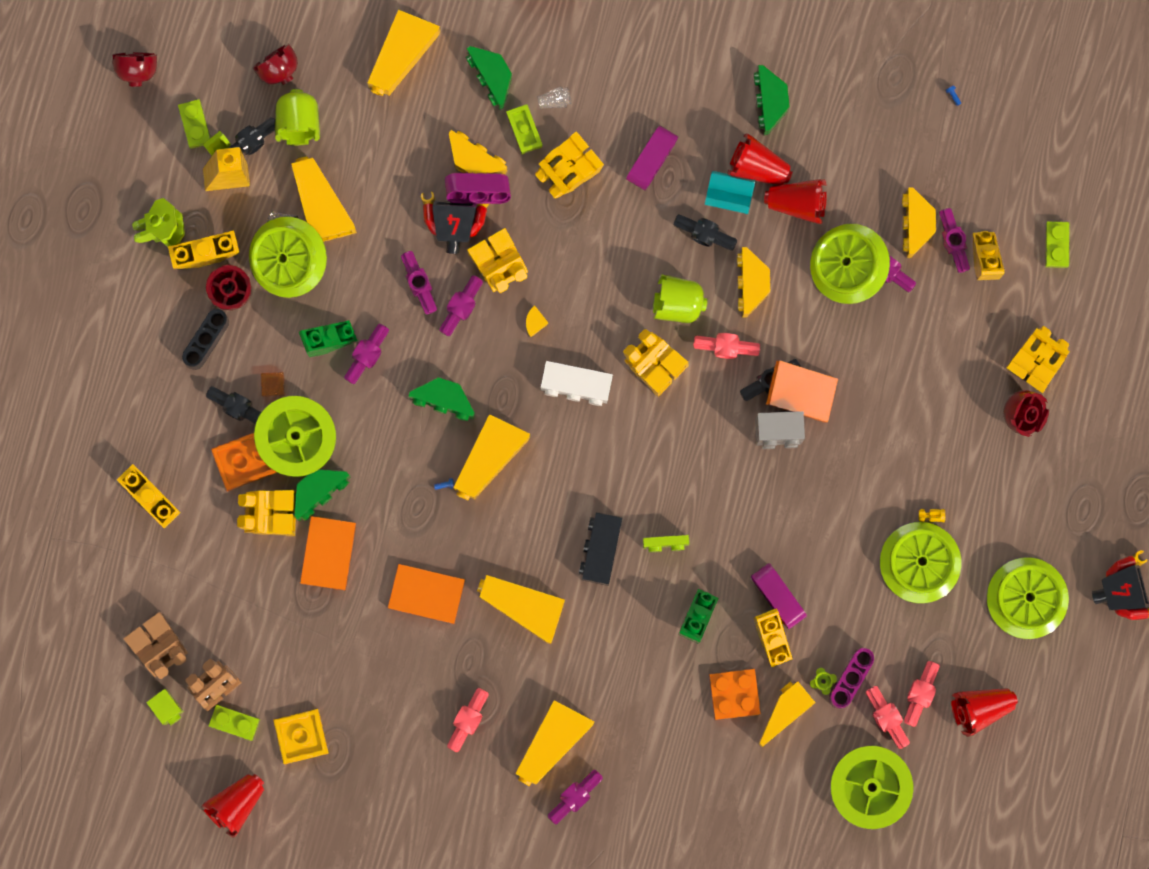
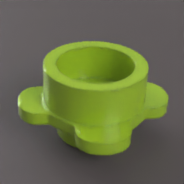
(821, 674)

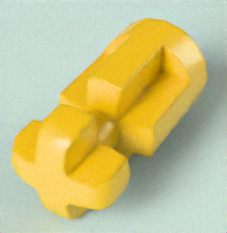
(934, 515)

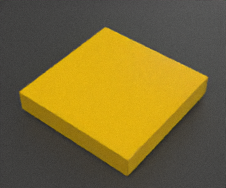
(301, 736)

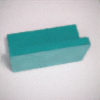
(729, 192)

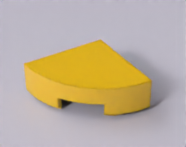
(535, 321)

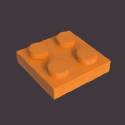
(734, 694)

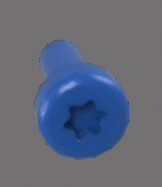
(953, 94)
(451, 483)

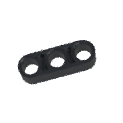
(205, 350)

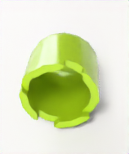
(297, 118)
(678, 300)

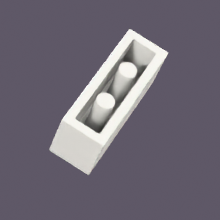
(576, 383)

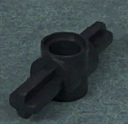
(251, 138)
(705, 232)
(760, 385)
(234, 404)

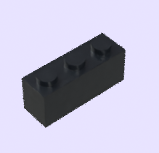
(600, 548)

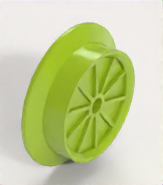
(304, 255)
(865, 272)
(295, 417)
(901, 566)
(1008, 598)
(891, 793)

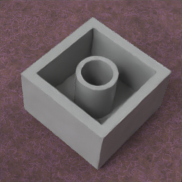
(779, 429)

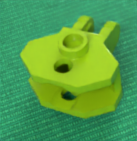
(160, 224)

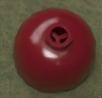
(277, 66)
(134, 67)
(223, 279)
(1026, 412)

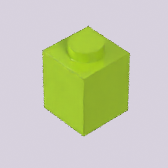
(165, 707)

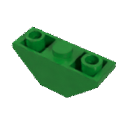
(492, 74)
(772, 98)
(327, 338)
(444, 397)
(317, 490)
(698, 616)

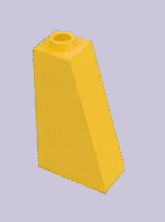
(402, 49)
(226, 170)
(320, 202)
(491, 453)
(525, 606)
(555, 737)

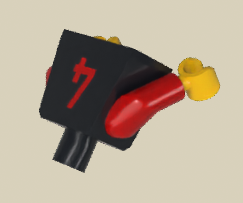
(453, 221)
(1125, 589)

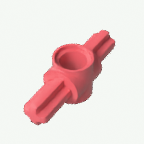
(726, 345)
(921, 693)
(887, 717)
(467, 720)

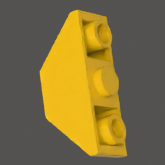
(473, 158)
(918, 222)
(204, 251)
(987, 256)
(753, 281)
(148, 496)
(773, 637)

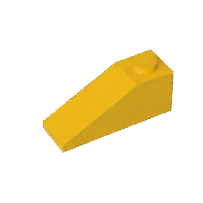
(787, 708)

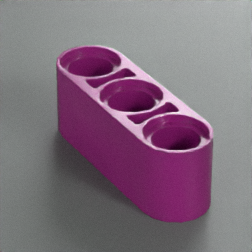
(652, 158)
(477, 188)
(778, 596)
(861, 672)

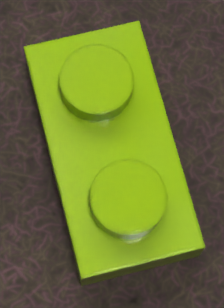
(194, 123)
(524, 129)
(1057, 244)
(655, 544)
(234, 722)

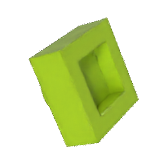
(217, 142)

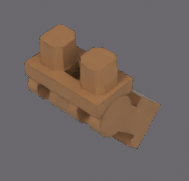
(164, 652)
(212, 684)

